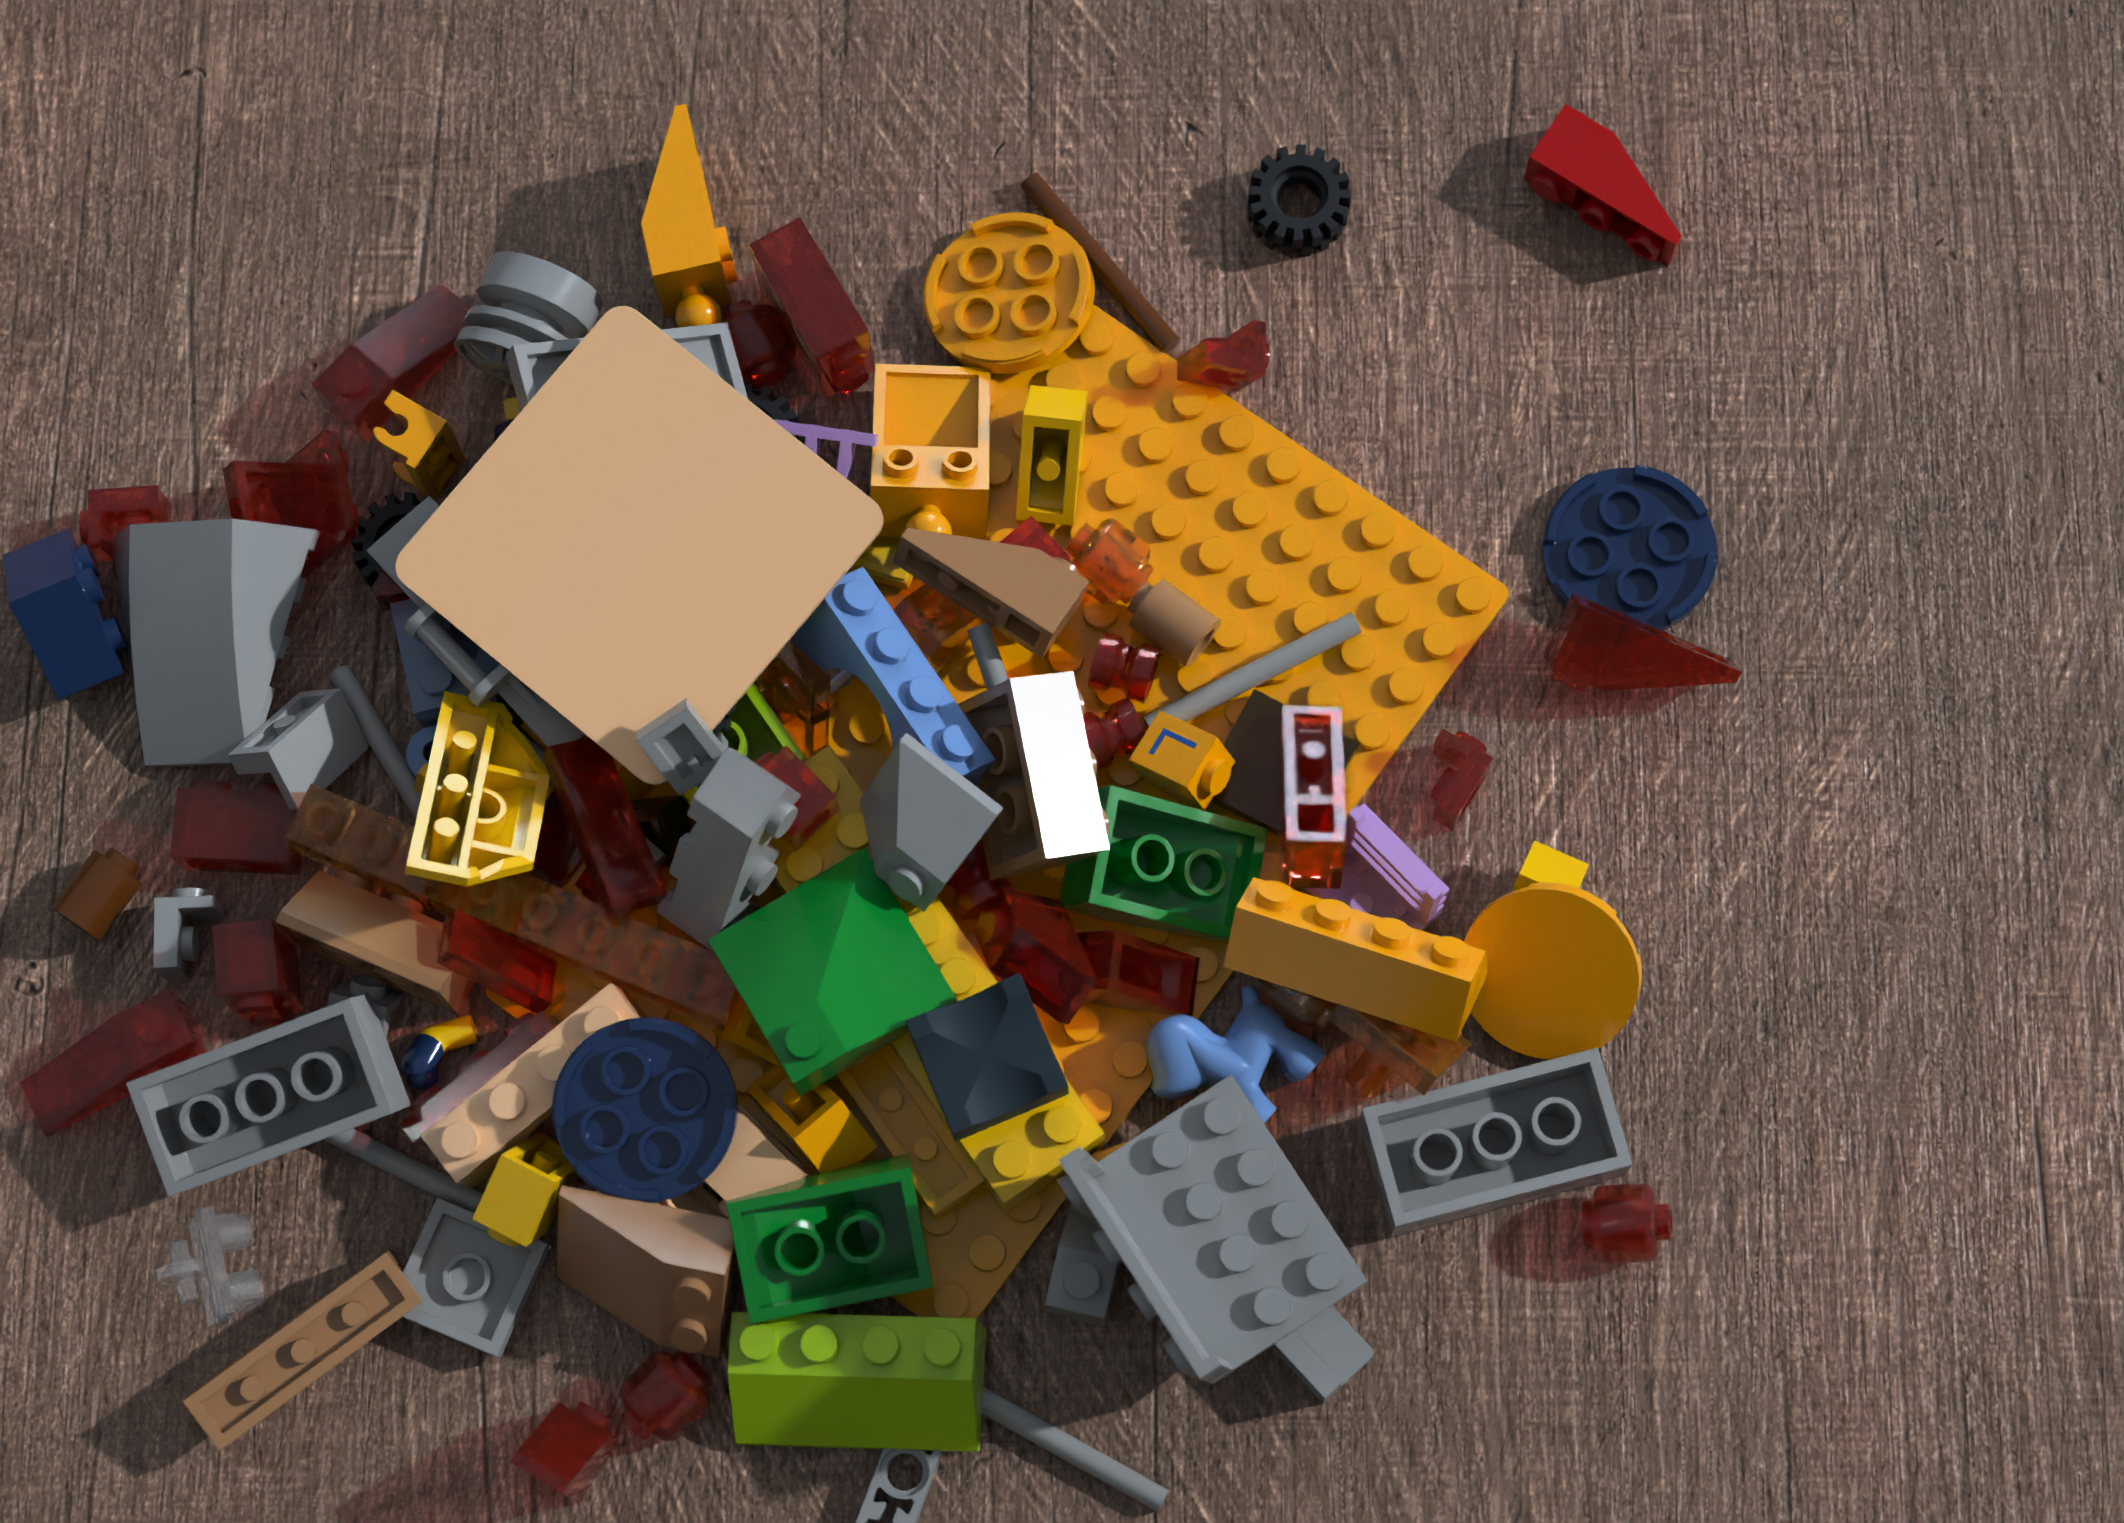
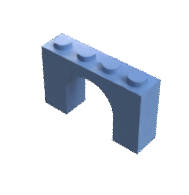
(862, 637)

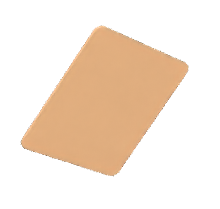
(638, 539)

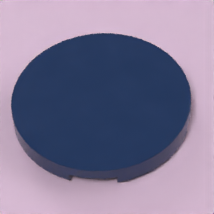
(1631, 545)
(645, 1109)

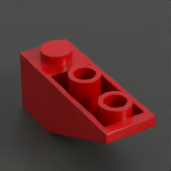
(1597, 178)

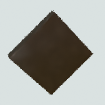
(1255, 775)

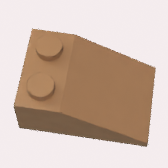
(650, 1266)

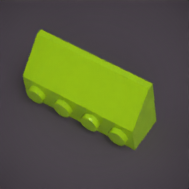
(857, 1382)

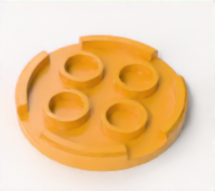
(1009, 293)
(1556, 971)

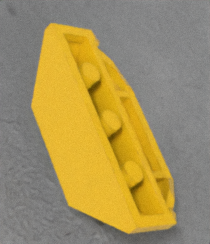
(478, 797)

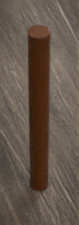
(1102, 264)

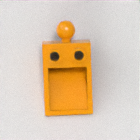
(684, 249)
(931, 449)

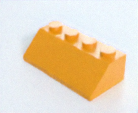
(1355, 958)

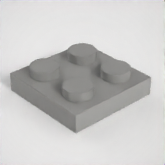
(470, 1280)

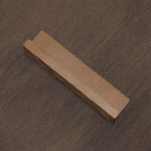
(302, 1349)

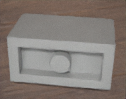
(303, 744)
(1324, 1353)

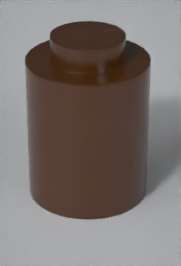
(98, 892)

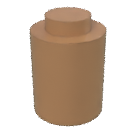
(1172, 621)

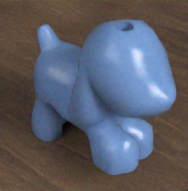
(1191, 1056)

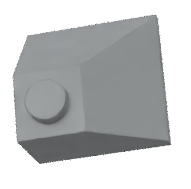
(922, 821)

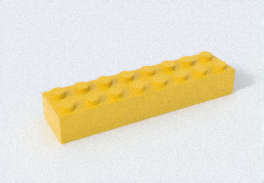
(1017, 1154)

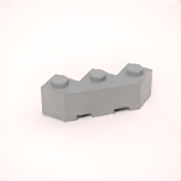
(729, 847)

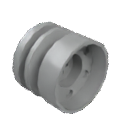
(524, 304)

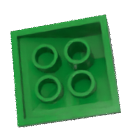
(831, 971)

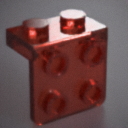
(302, 492)

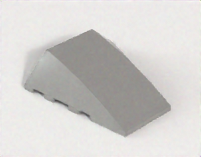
(205, 629)

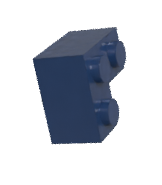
(57, 606)

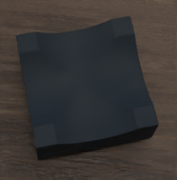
(987, 1057)

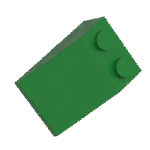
(1166, 867)
(830, 1240)

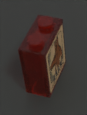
(814, 308)

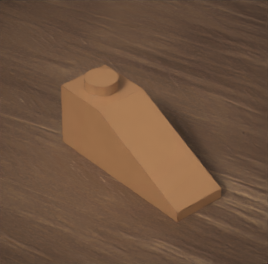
(1001, 583)

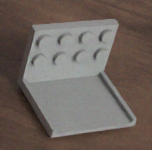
(1213, 1232)

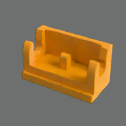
(425, 447)

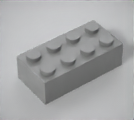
(268, 1094)
(1494, 1142)

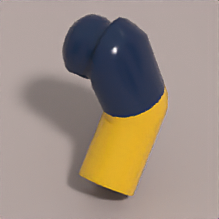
(430, 1045)

